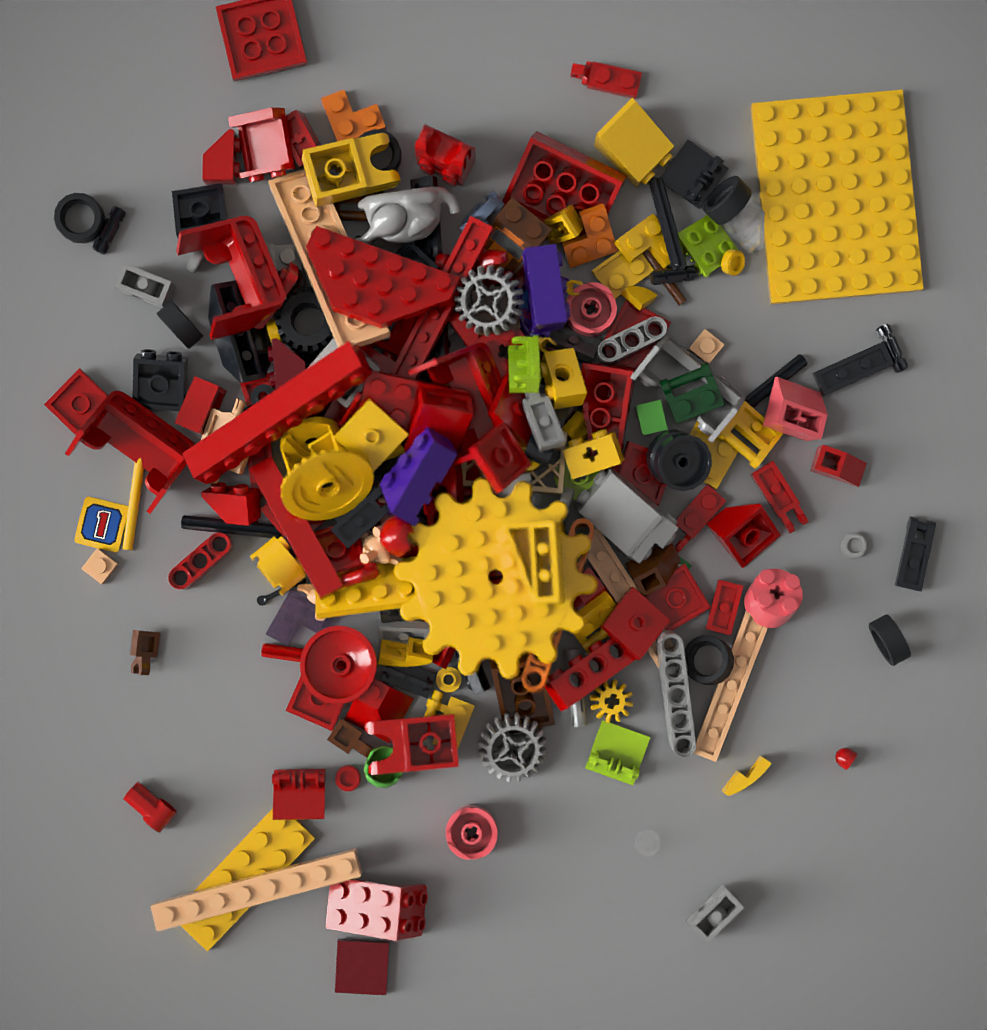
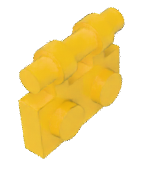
(461, 710)

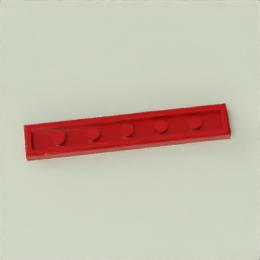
(297, 531)

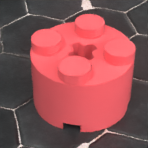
(605, 306)
(773, 597)
(471, 847)

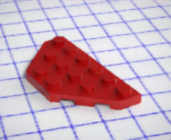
(374, 282)

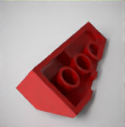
(607, 399)

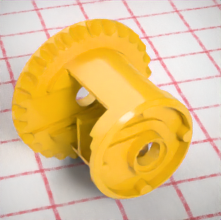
(319, 463)

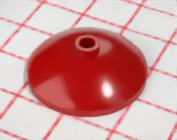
(321, 664)

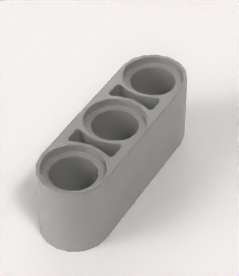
(640, 331)

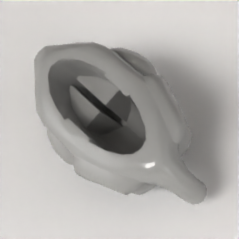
(405, 214)

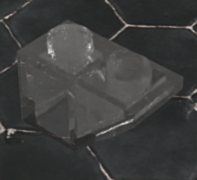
(749, 227)

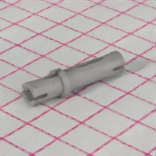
(578, 710)

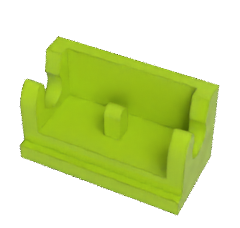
(524, 365)

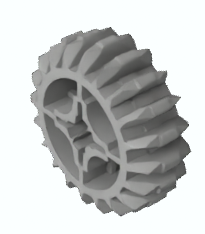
(482, 291)
(521, 741)

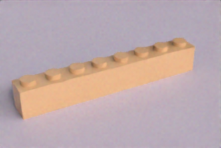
(256, 889)

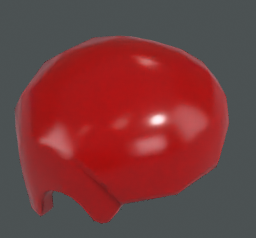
(394, 536)

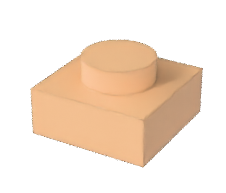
(706, 346)
(100, 566)

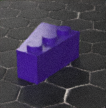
(545, 288)
(416, 473)

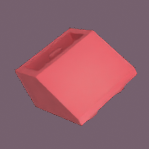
(796, 410)

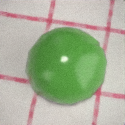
(381, 780)

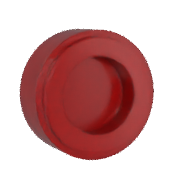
(348, 778)

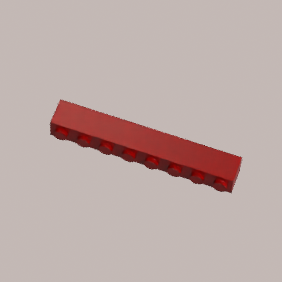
(277, 413)

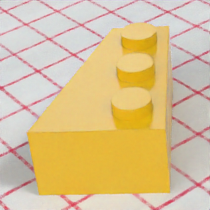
(539, 559)

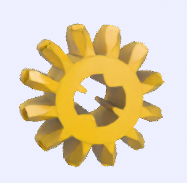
(616, 708)

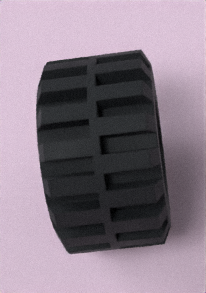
(285, 322)

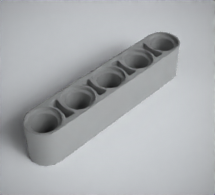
(683, 703)

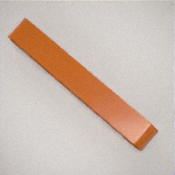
(538, 667)

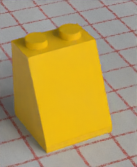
(634, 144)

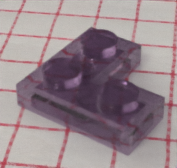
(292, 614)

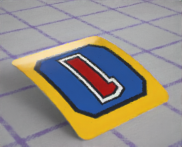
(101, 524)

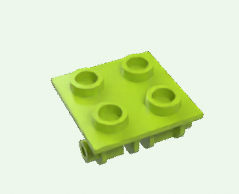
(706, 244)
(617, 752)

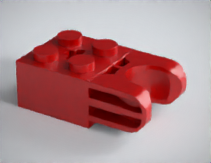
(444, 156)
(493, 341)
(408, 748)

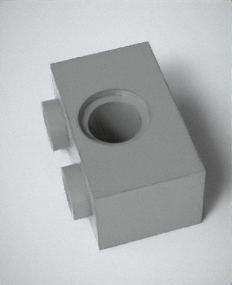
(144, 286)
(714, 914)

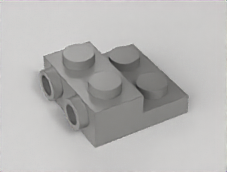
(660, 536)

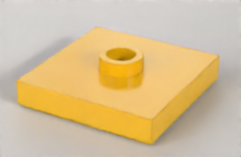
(371, 434)

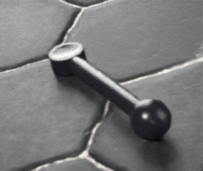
(262, 600)

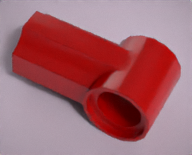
(155, 810)

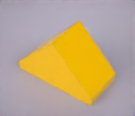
(564, 225)

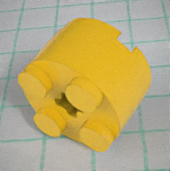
(278, 564)

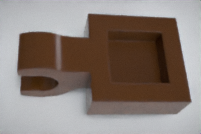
(144, 647)
(347, 737)

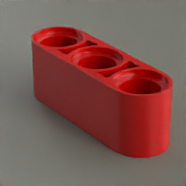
(188, 563)

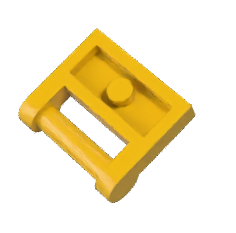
(750, 425)
(594, 614)

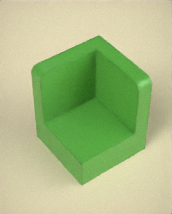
(651, 417)

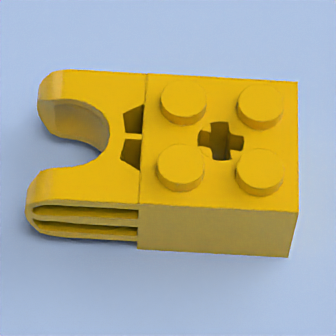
(355, 170)

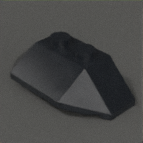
(244, 352)

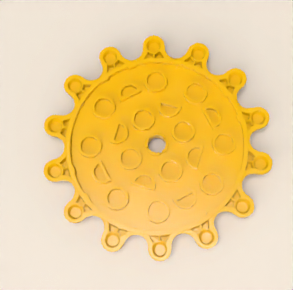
(455, 587)

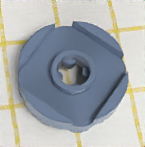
(484, 210)

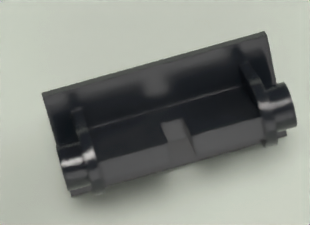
(410, 679)

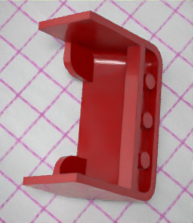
(243, 246)
(473, 371)
(137, 435)

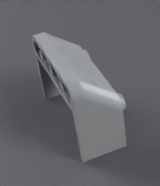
(673, 359)

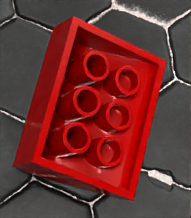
(558, 176)

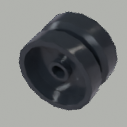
(679, 460)

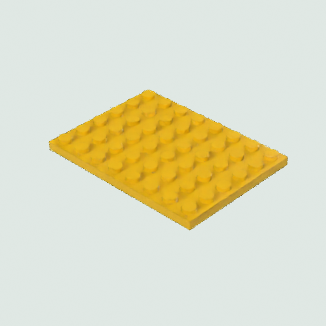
(836, 197)

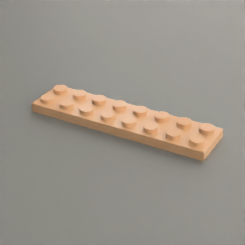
(301, 217)

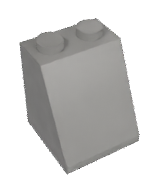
(619, 510)

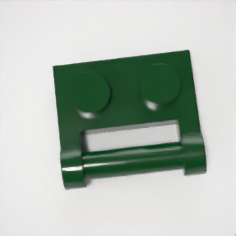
(696, 400)

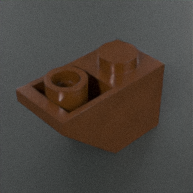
(655, 570)

